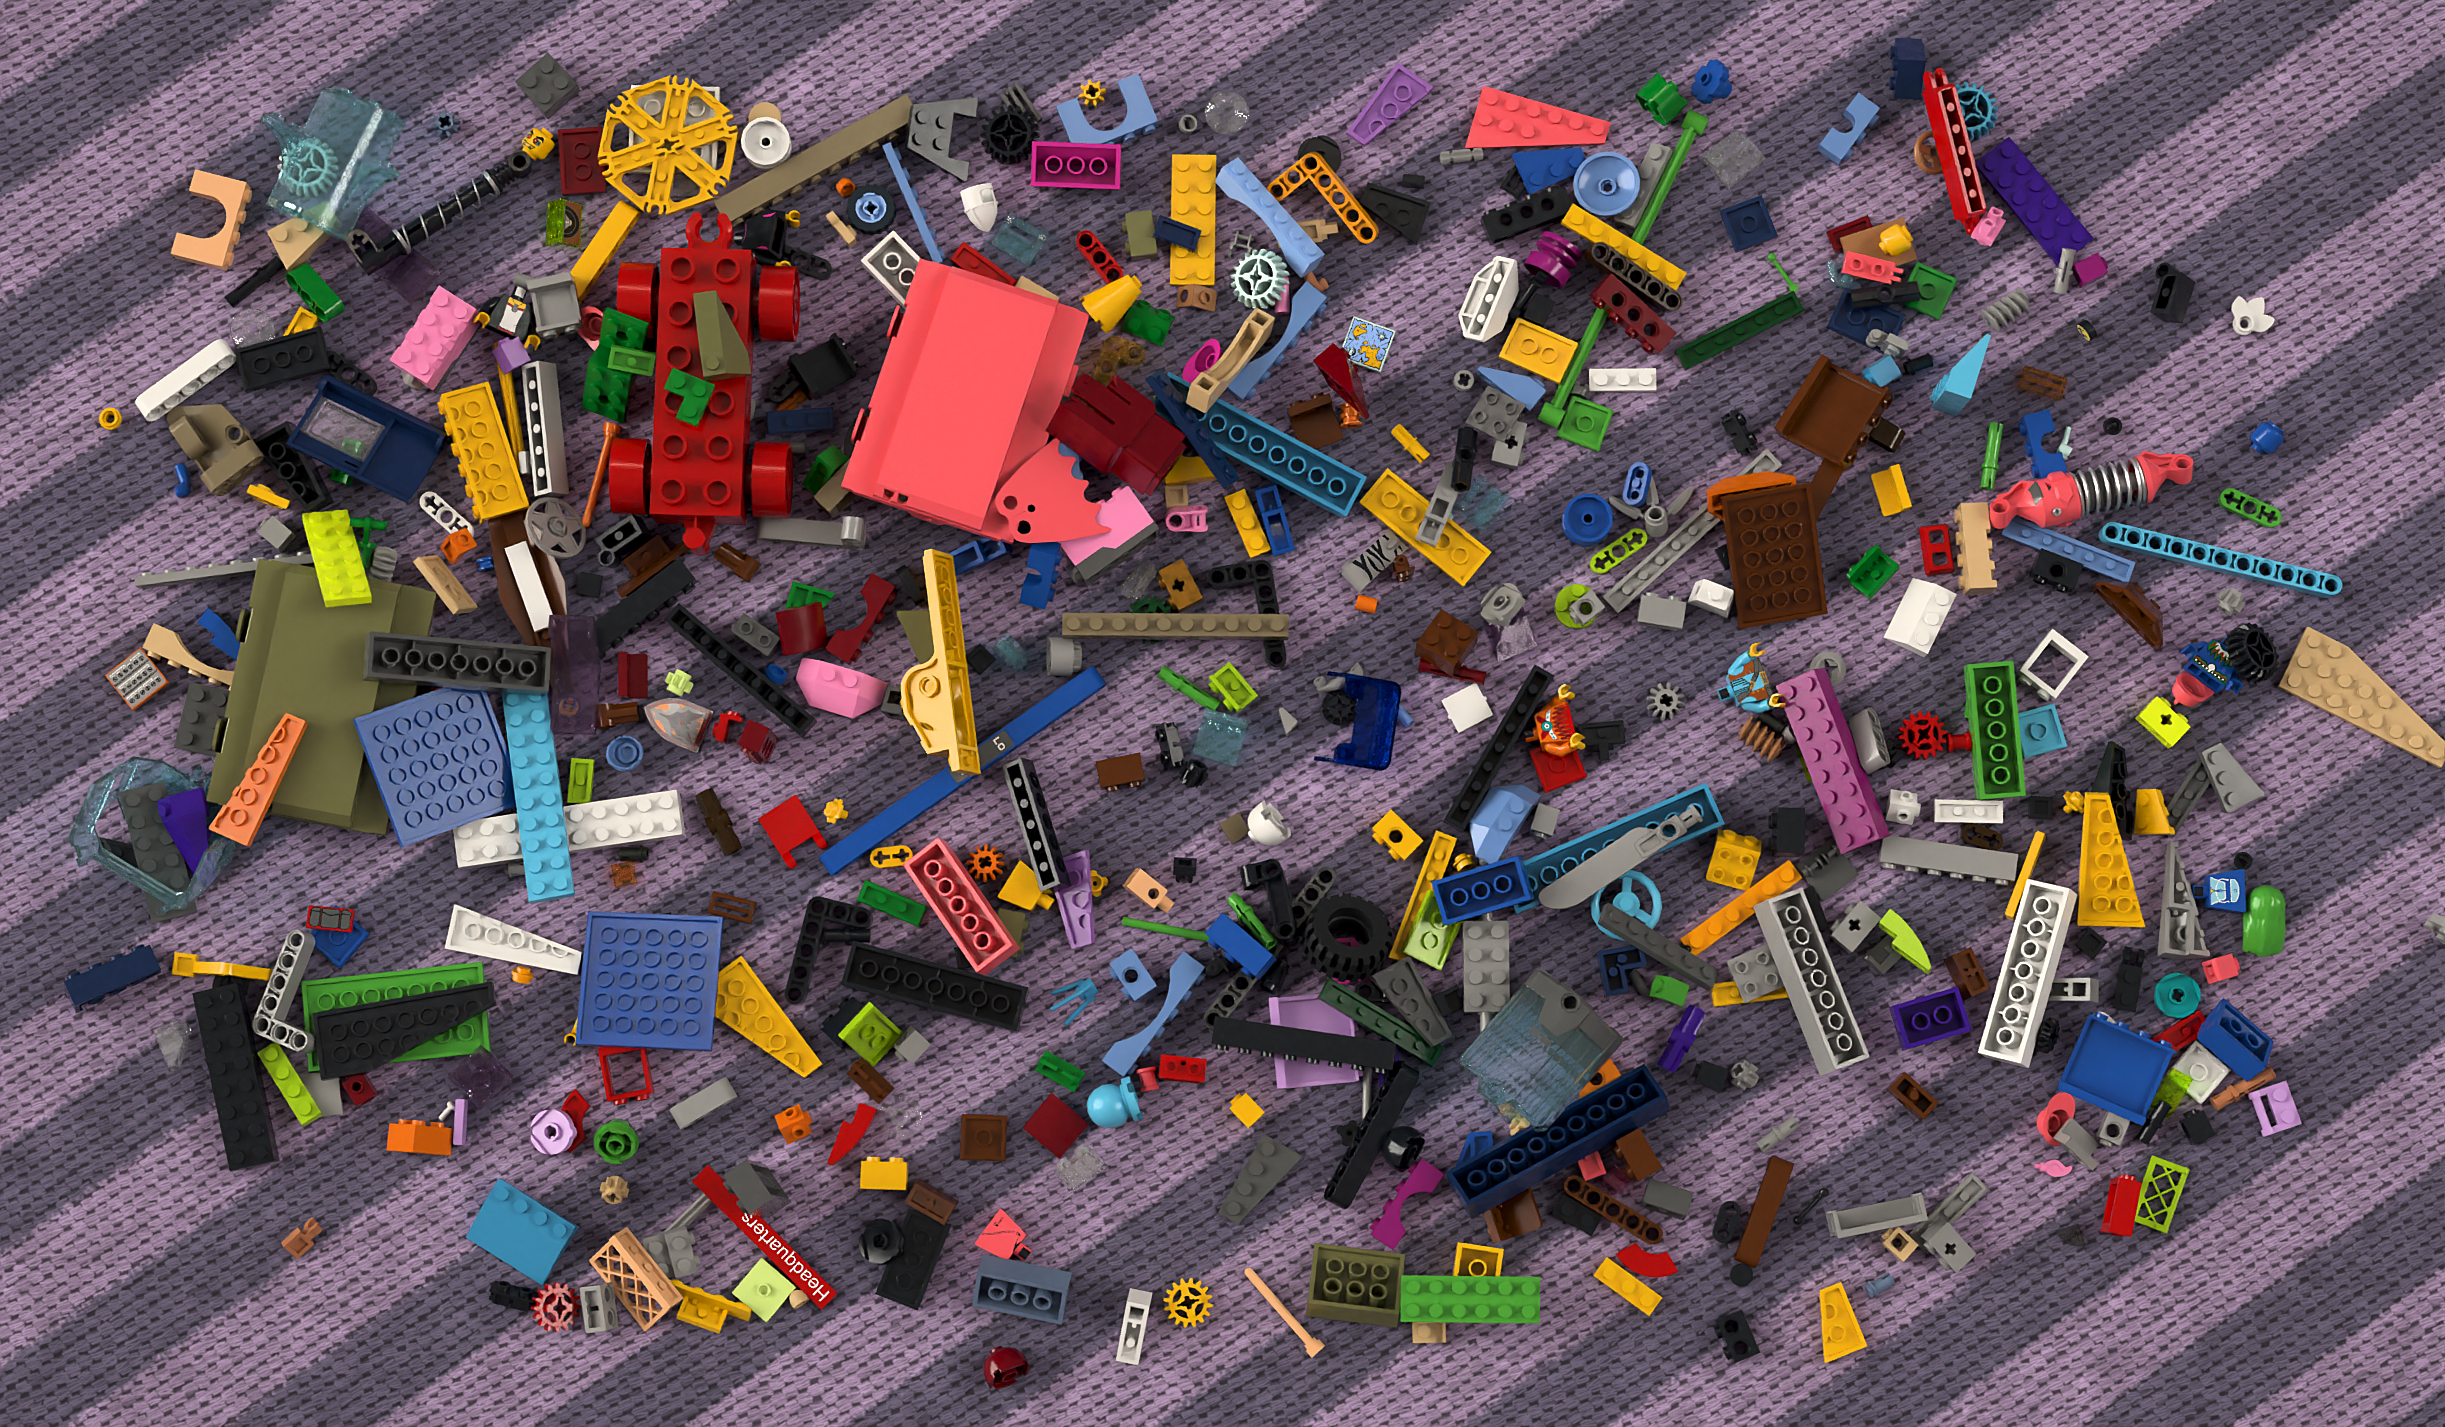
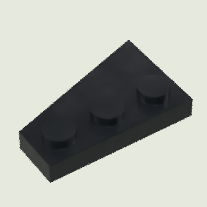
(1396, 209)

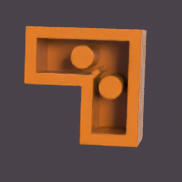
(415, 1137)

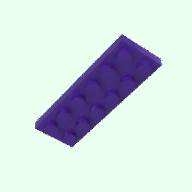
(2032, 200)

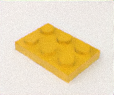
(1538, 350)

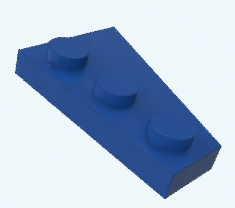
(1547, 167)

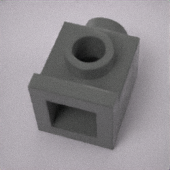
(890, 703)

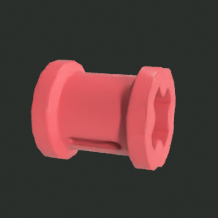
(1147, 1079)

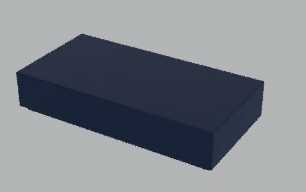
(1176, 233)

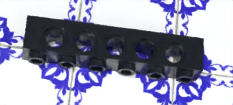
(1036, 825)

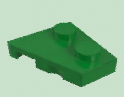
(803, 594)

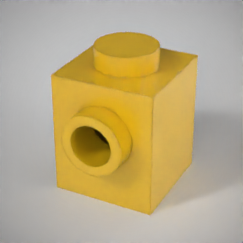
(1245, 1109)

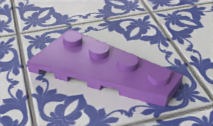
(1391, 100)
(1076, 901)

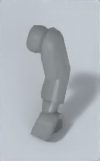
(1335, 684)

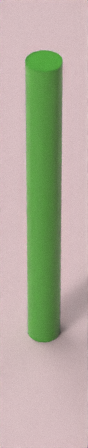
(1166, 929)

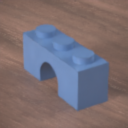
(1861, 114)

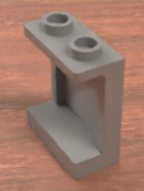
(555, 305)

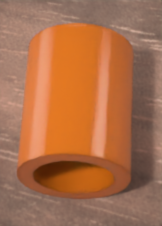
(1366, 604)

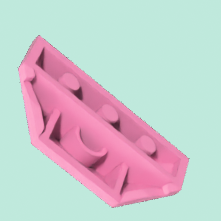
(839, 688)

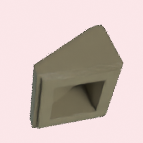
(1234, 828)

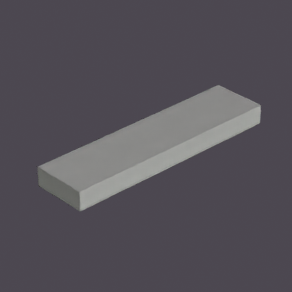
(1952, 1206)

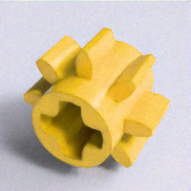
(1098, 92)

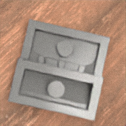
(325, 1093)

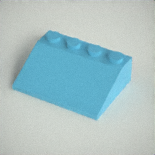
(1958, 385)

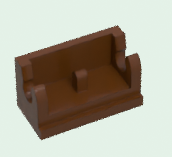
(1967, 973)
(931, 1201)

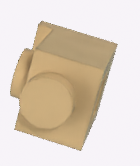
(1906, 1247)

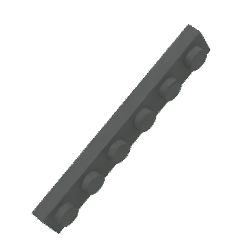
(1658, 946)

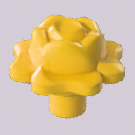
(2074, 802)
(834, 811)

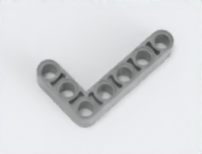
(848, 534)
(285, 995)

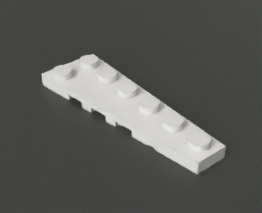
(490, 938)

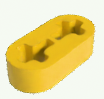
(890, 851)

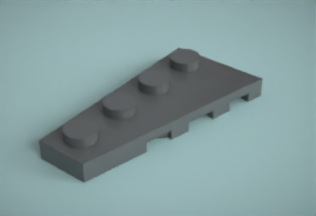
(1409, 994)
(1261, 1173)

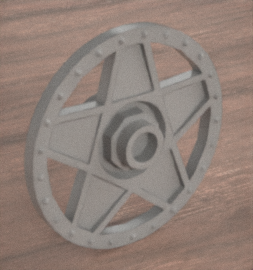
(555, 527)

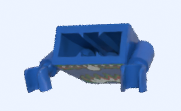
(2211, 667)

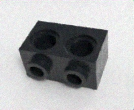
(1742, 1333)

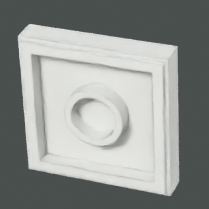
(2203, 1068)

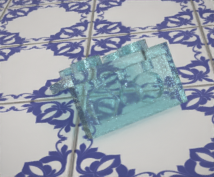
(1220, 737)

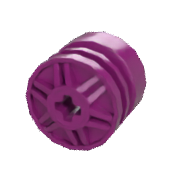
(1554, 257)

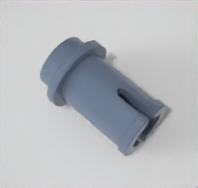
(1879, 1285)

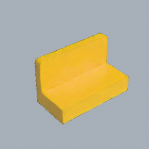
(1891, 491)

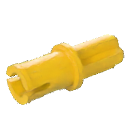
(1410, 443)

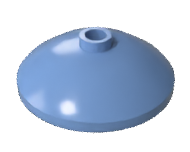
(1602, 171)

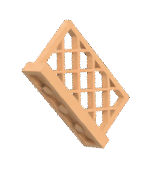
(644, 1270)

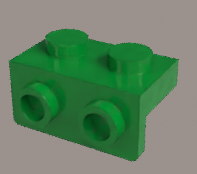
(1148, 322)
(1872, 572)

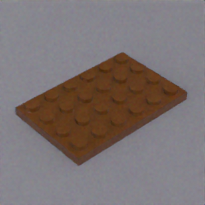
(1774, 555)

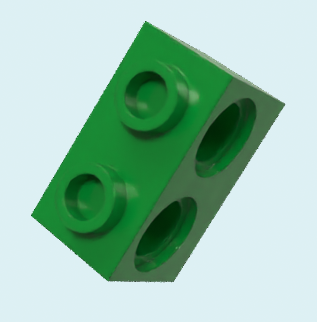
(824, 468)

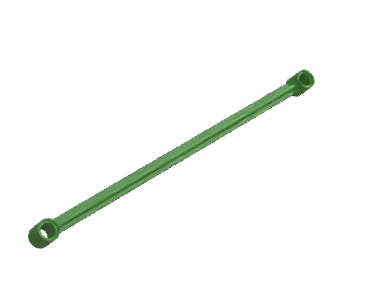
(1693, 125)

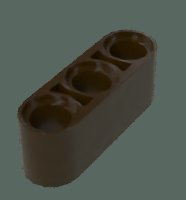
(1887, 435)

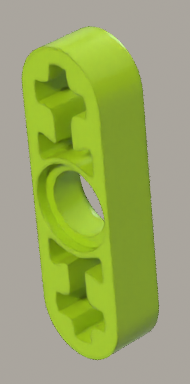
(1619, 542)

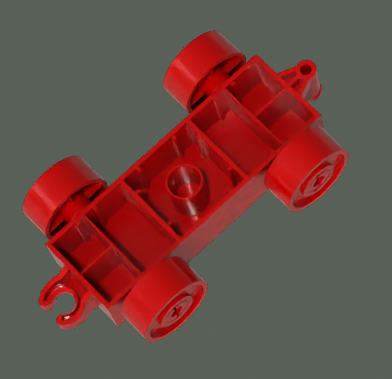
(704, 471)

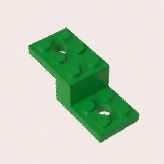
(608, 381)

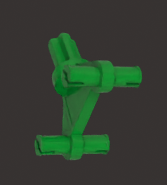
(366, 546)

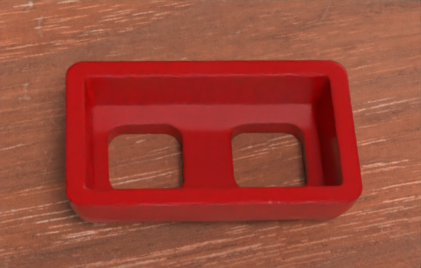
(1929, 549)

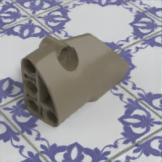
(208, 439)

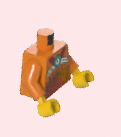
(1555, 726)

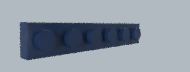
(1192, 428)

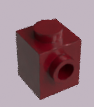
(360, 1089)

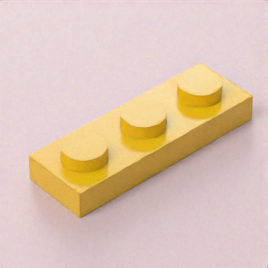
(1247, 523)
(1627, 1286)

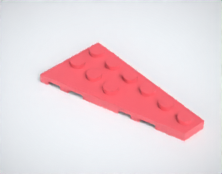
(1519, 122)

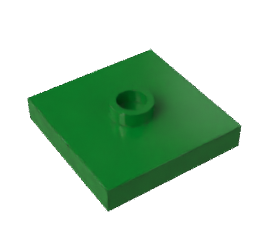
(1934, 290)

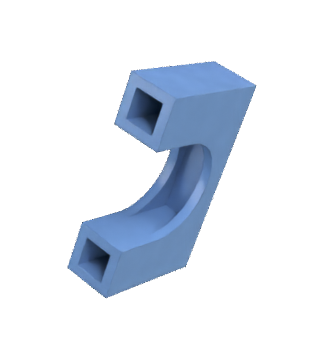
(1139, 117)

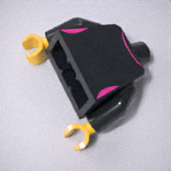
(766, 235)

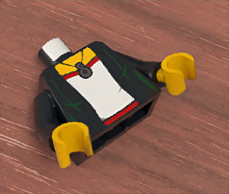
(510, 317)

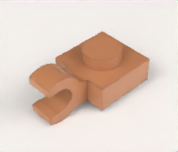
(301, 1240)

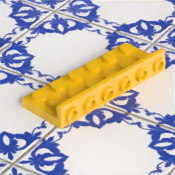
(482, 452)

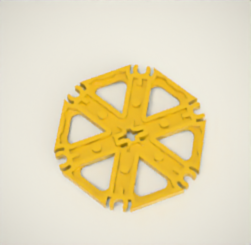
(670, 130)

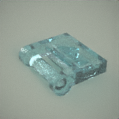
(1017, 245)
(1487, 508)

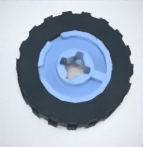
(882, 216)

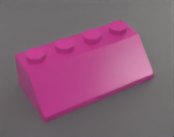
(1076, 165)

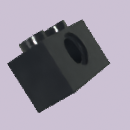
(2068, 568)

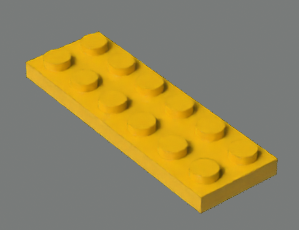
(1194, 205)
(1403, 512)

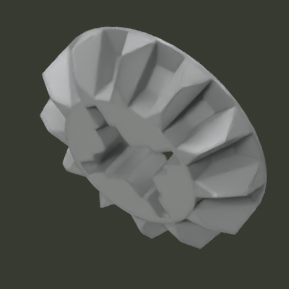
(1832, 660)

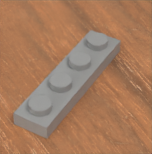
(1650, 174)

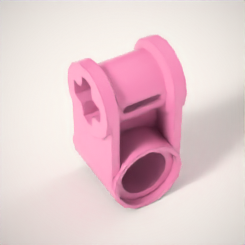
(1189, 518)

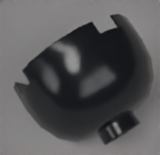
(1401, 1146)

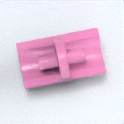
(1989, 227)

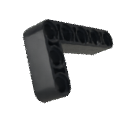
(1262, 603)
(820, 919)

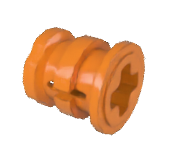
(1350, 417)

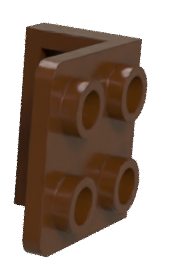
(1315, 421)
(1513, 1217)

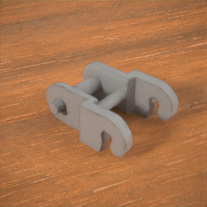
(1239, 236)

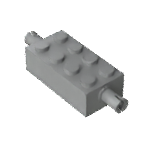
(1485, 967)

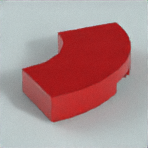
(576, 1108)
(1645, 1263)

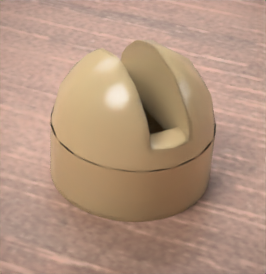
(798, 1298)

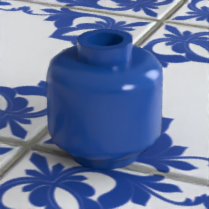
(2266, 437)

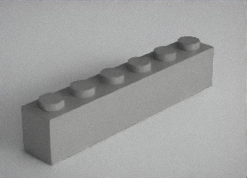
(545, 429)
(1947, 859)

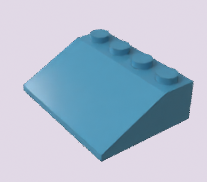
(521, 1231)

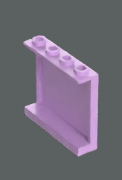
(1310, 1014)

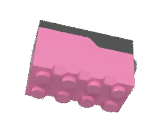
(436, 341)
(1098, 554)

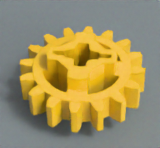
(1203, 1298)

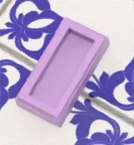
(460, 1122)

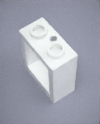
(2065, 648)

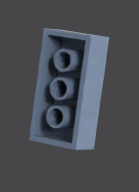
(1021, 1289)

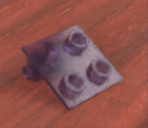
(1511, 639)

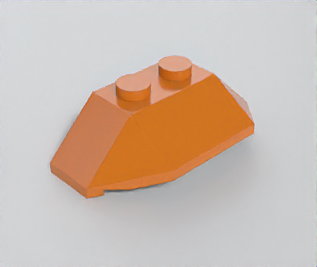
(1742, 484)

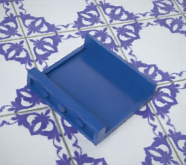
(2115, 1067)

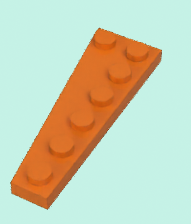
(252, 798)

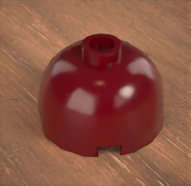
(1003, 1366)

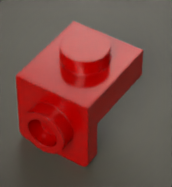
(721, 728)

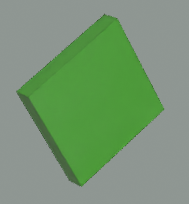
(1585, 423)

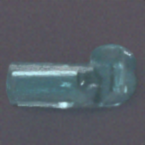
(1836, 277)

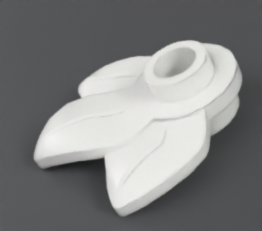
(2252, 313)

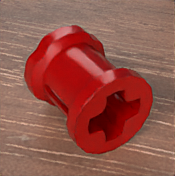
(1959, 742)

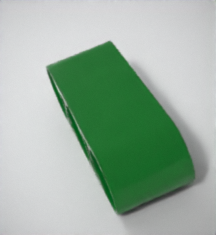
(314, 292)

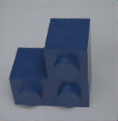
(1908, 68)
(1612, 968)

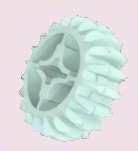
(1259, 262)

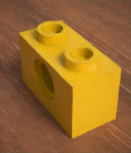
(1390, 823)

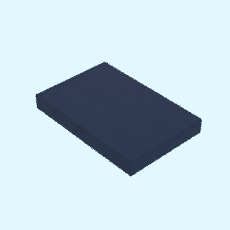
(1859, 322)

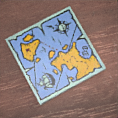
(1368, 344)

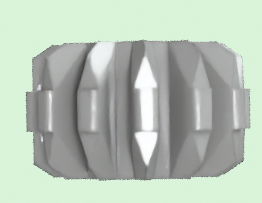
(383, 564)
(1668, 694)

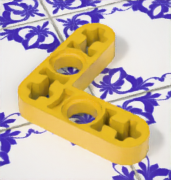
(230, 969)

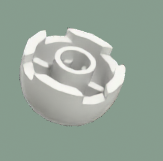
(1266, 825)

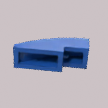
(1274, 519)
(978, 554)
(224, 635)

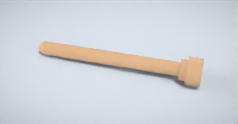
(1312, 1344)

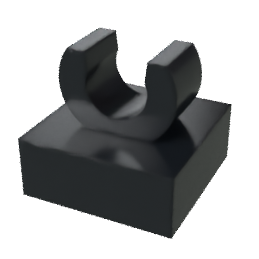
(1184, 867)

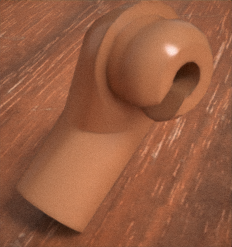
(1319, 285)

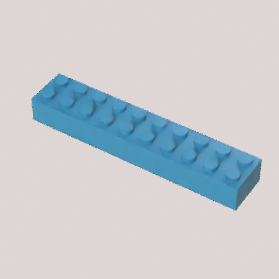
(1274, 454)
(1555, 863)

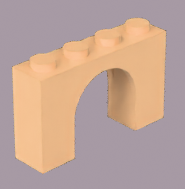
(216, 250)

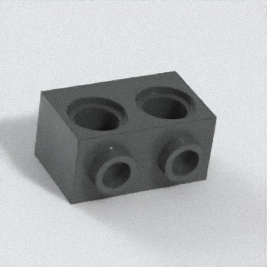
(756, 636)

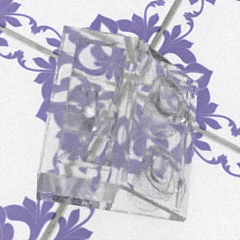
(1733, 159)
(1080, 1167)

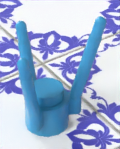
(1084, 989)

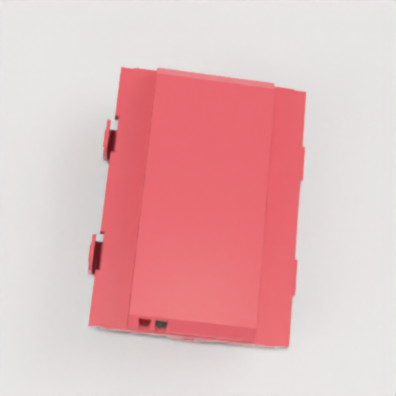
(963, 397)

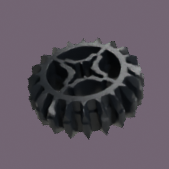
(1019, 135)
(2252, 653)

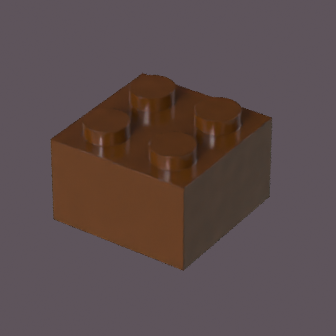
(1446, 642)
(1636, 1155)

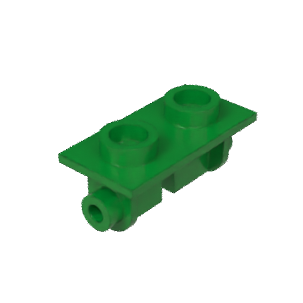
(1059, 1071)

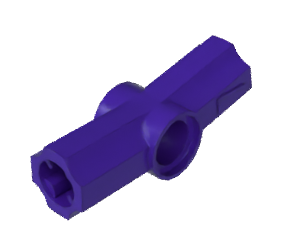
(1681, 1038)

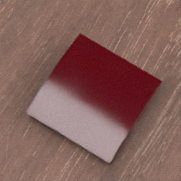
(802, 628)
(1055, 1125)

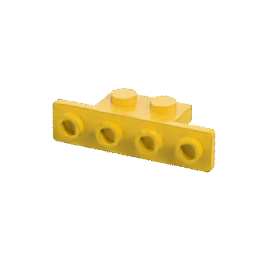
(707, 1309)

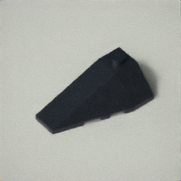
(2111, 781)

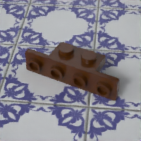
(648, 560)

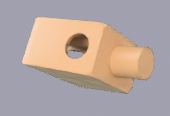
(1139, 885)

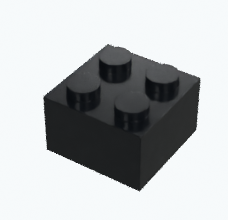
(1787, 832)

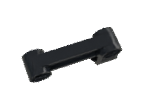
(1255, 877)

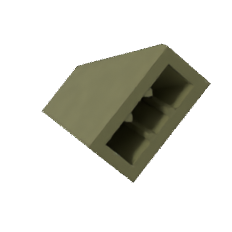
(919, 632)

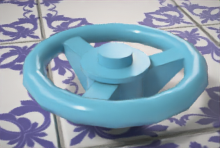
(1629, 902)

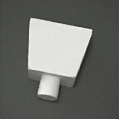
(1712, 597)

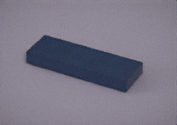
(799, 420)

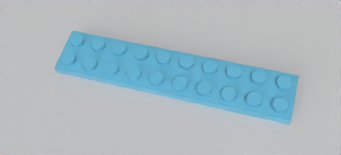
(538, 797)

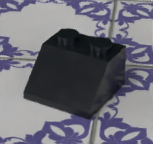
(835, 1024)

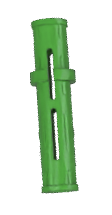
(1991, 456)
(1181, 684)
(1246, 915)

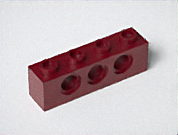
(1660, 331)
(757, 742)

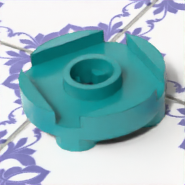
(2188, 1002)

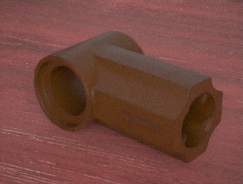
(741, 564)
(612, 715)

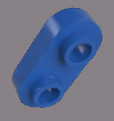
(1637, 485)

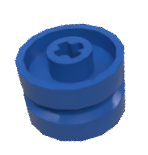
(1585, 533)

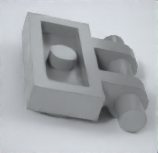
(1889, 344)

